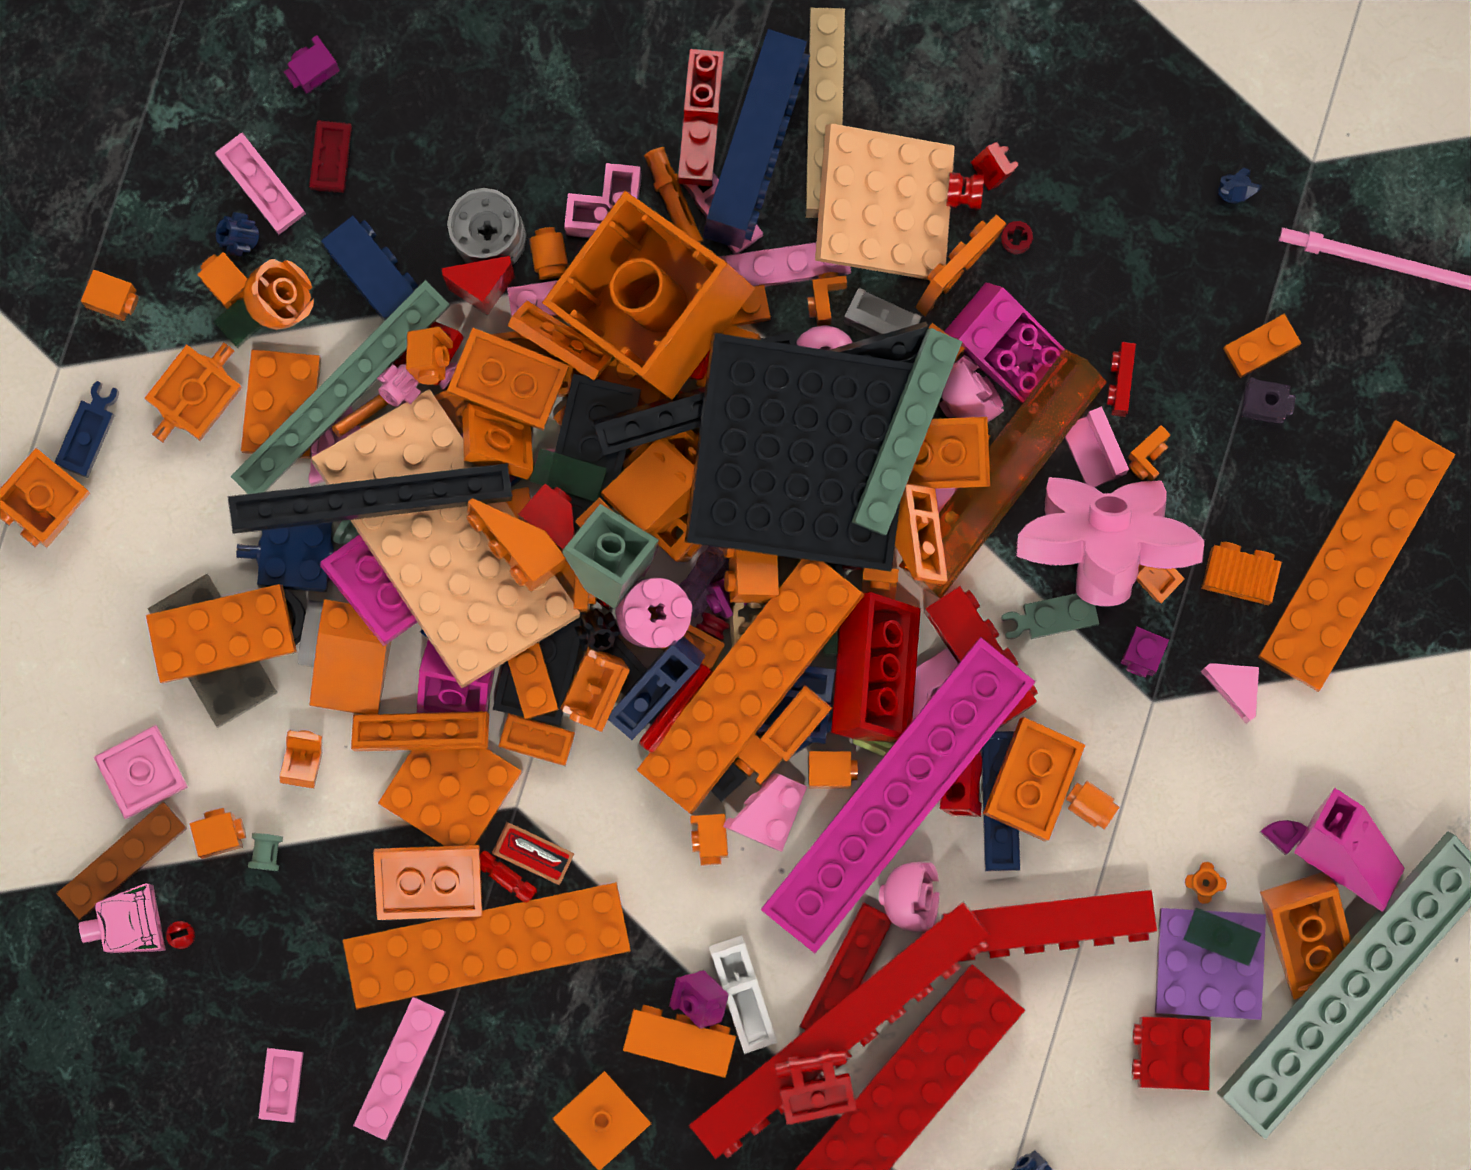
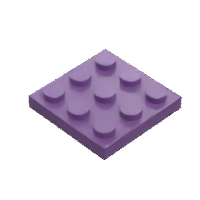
(1202, 982)

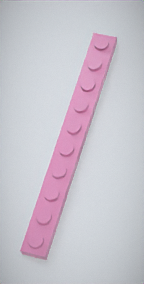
(757, 267)

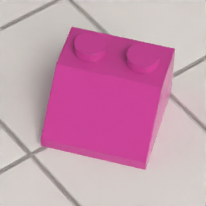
(441, 692)

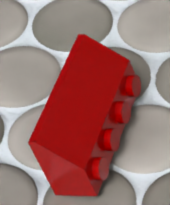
(876, 670)

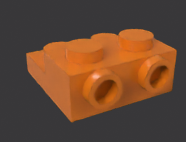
(40, 499)

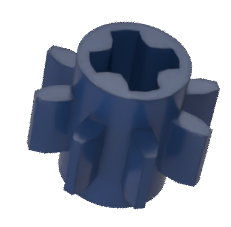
(237, 234)

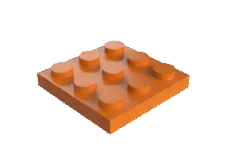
(450, 792)

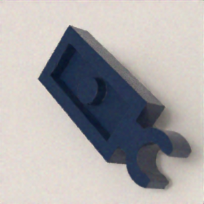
(87, 433)

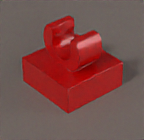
(993, 165)

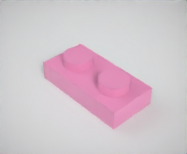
(281, 1085)

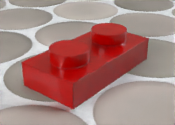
(1119, 394)

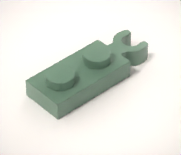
(1053, 617)

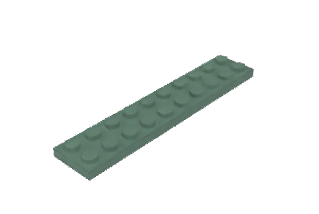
(1352, 988)

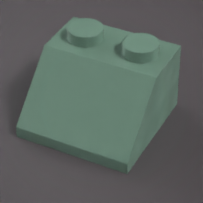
(609, 555)

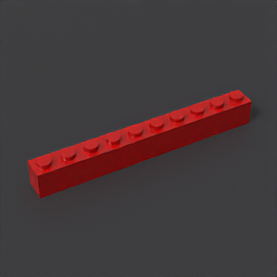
(845, 1026)

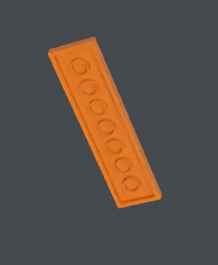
(1356, 556)
(750, 683)
(486, 947)

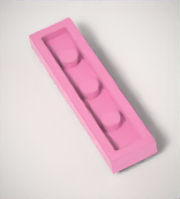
(399, 1068)

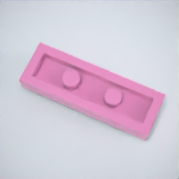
(260, 183)

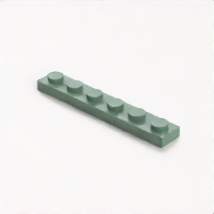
(907, 431)

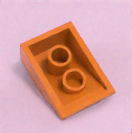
(347, 662)
(1306, 928)

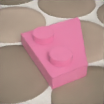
(769, 812)

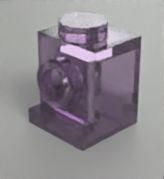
(1256, 407)

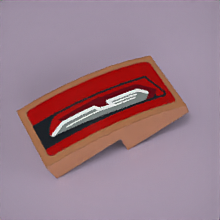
(533, 853)

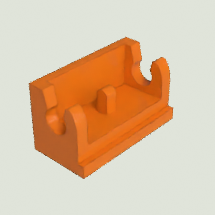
(595, 688)

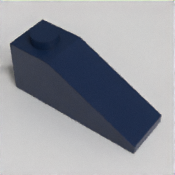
(656, 687)

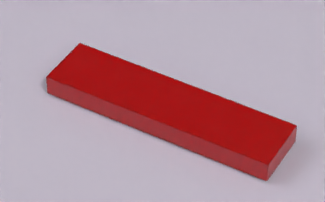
(850, 962)

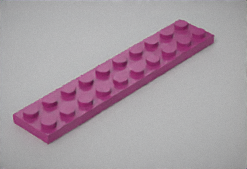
(897, 795)

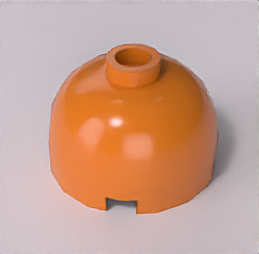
(278, 294)

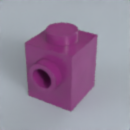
(1144, 652)

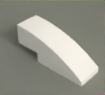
(744, 994)

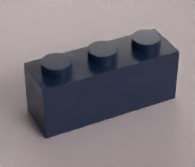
(369, 266)

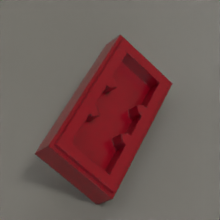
(330, 156)

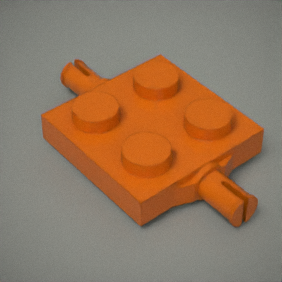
(193, 392)

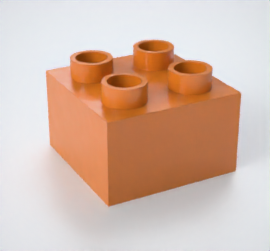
(648, 294)

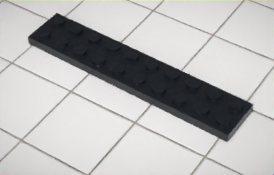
(579, 441)

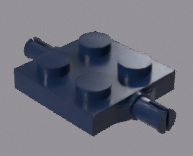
(292, 556)

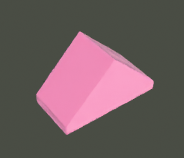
(1236, 685)

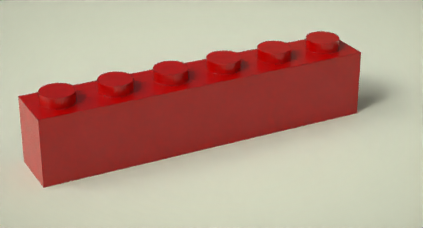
(1067, 923)

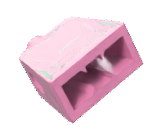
(126, 922)

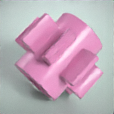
(398, 386)

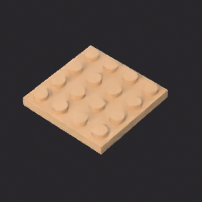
(883, 202)

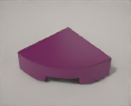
(1284, 834)

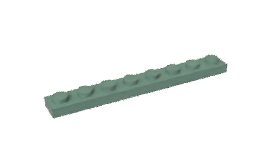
(339, 391)

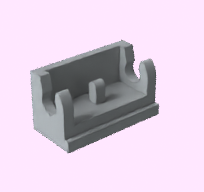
(876, 315)

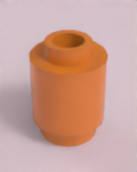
(548, 253)
(1092, 804)

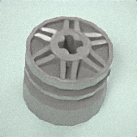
(475, 215)

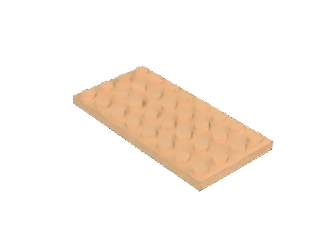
(435, 556)

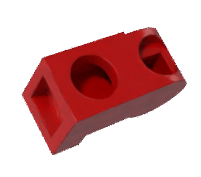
(963, 795)

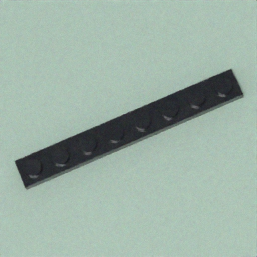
(368, 498)

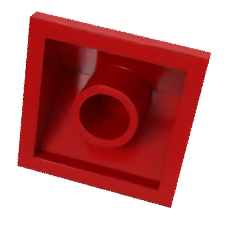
(480, 281)

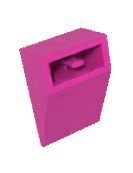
(1005, 340)
(1351, 849)

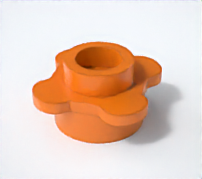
(1206, 872)

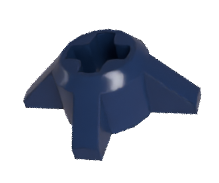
(1237, 187)

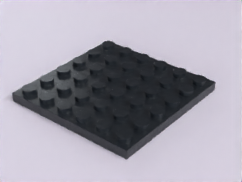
(791, 451)

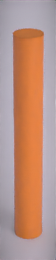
(359, 415)

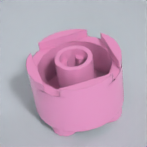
(673, 611)

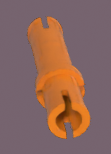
(667, 184)

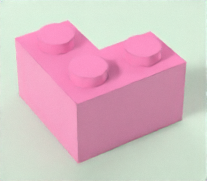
(587, 212)

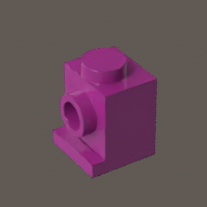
(311, 66)
(699, 998)

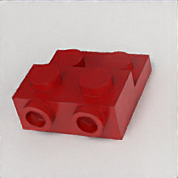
(1172, 1053)

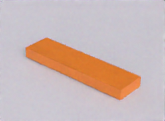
(420, 731)

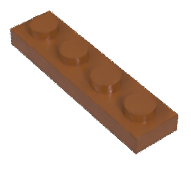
(122, 860)

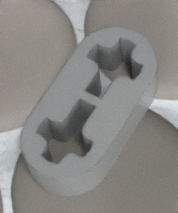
(309, 635)

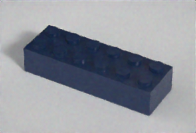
(757, 132)

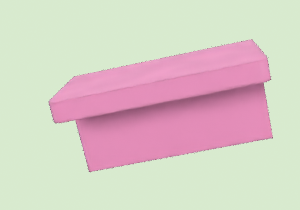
(1096, 449)

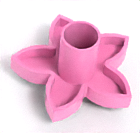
(1108, 536)

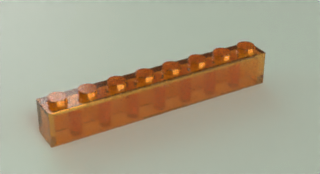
(1014, 461)

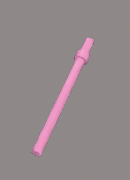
(1315, 242)

